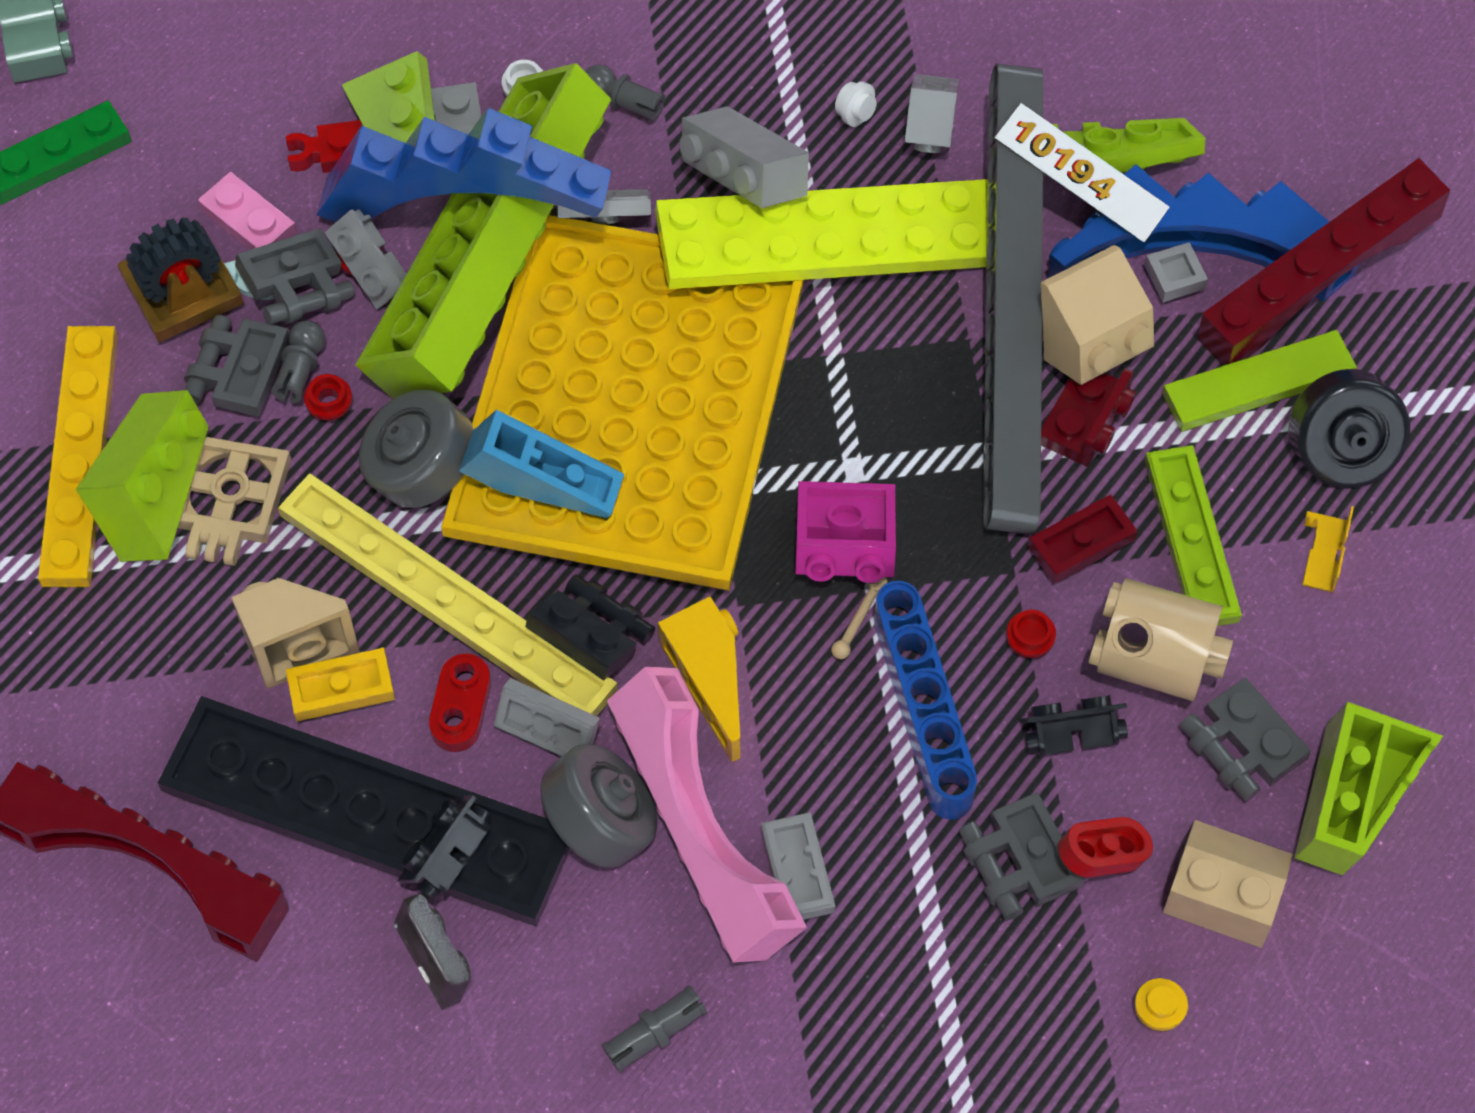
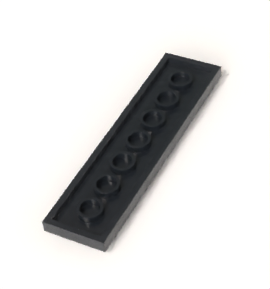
(356, 805)

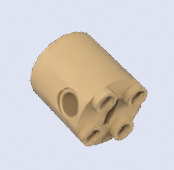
(1178, 641)

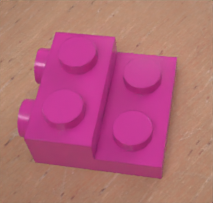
(846, 530)

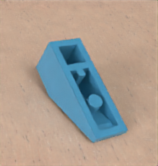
(538, 467)

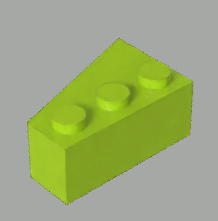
(146, 475)
(1357, 784)

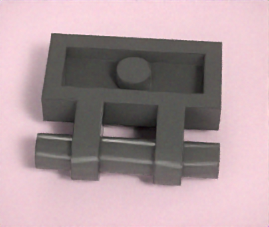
(291, 264)
(248, 370)
(1254, 730)
(1032, 843)

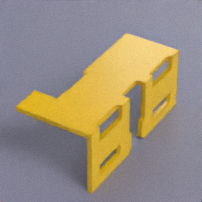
(1321, 559)

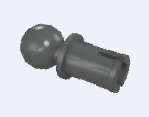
(627, 93)
(298, 359)

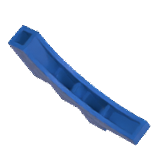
(440, 160)
(1212, 223)

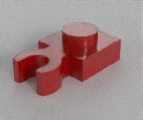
(322, 149)

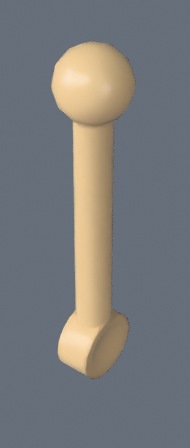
(841, 648)

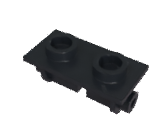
(1094, 721)
(431, 860)

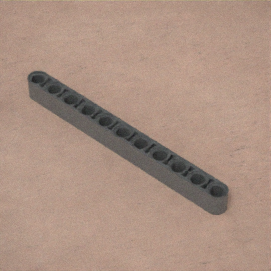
(1013, 314)

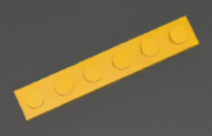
(78, 441)

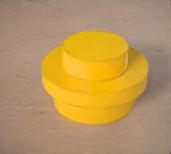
(1161, 1004)

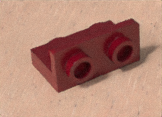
(1085, 415)

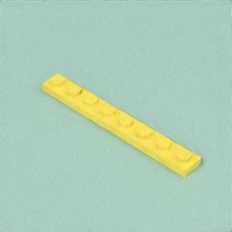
(441, 595)

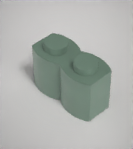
(34, 38)

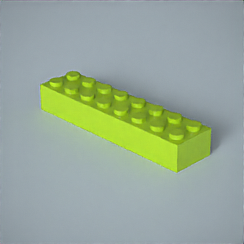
(477, 249)

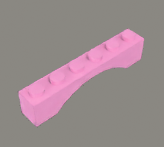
(660, 727)

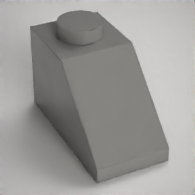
(931, 112)

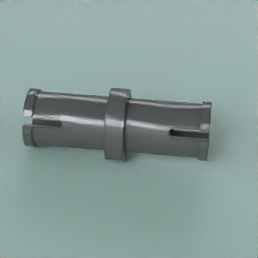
(654, 1028)

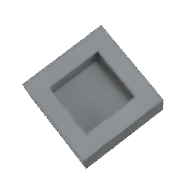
(1176, 272)

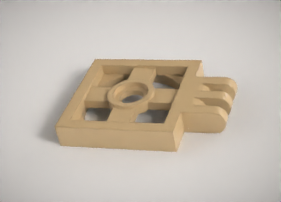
(220, 528)

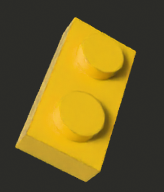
(340, 684)

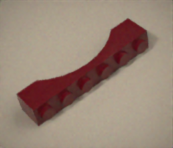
(1378, 221)
(50, 816)

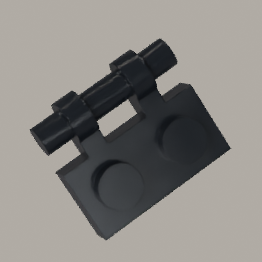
(583, 635)

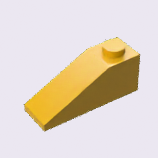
(704, 651)

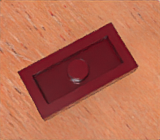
(1082, 538)

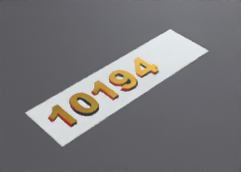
(1082, 172)

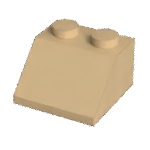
(1095, 316)
(292, 627)
(1228, 884)

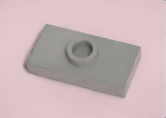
(617, 203)
(543, 719)
(798, 862)

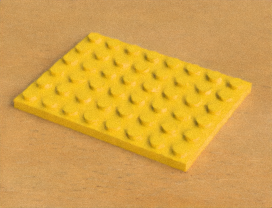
(643, 381)

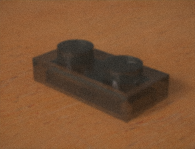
(426, 940)

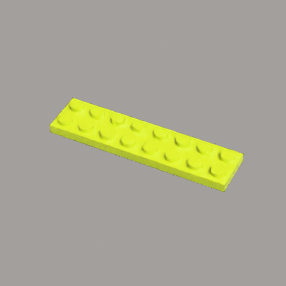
(824, 234)

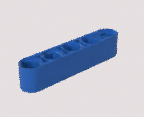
(925, 720)

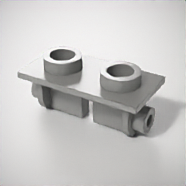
(359, 246)

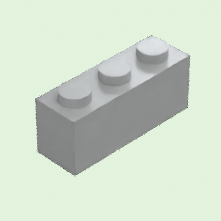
(744, 156)

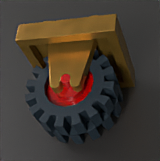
(178, 278)

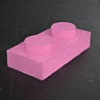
(245, 213)

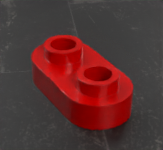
(461, 699)
(1105, 847)

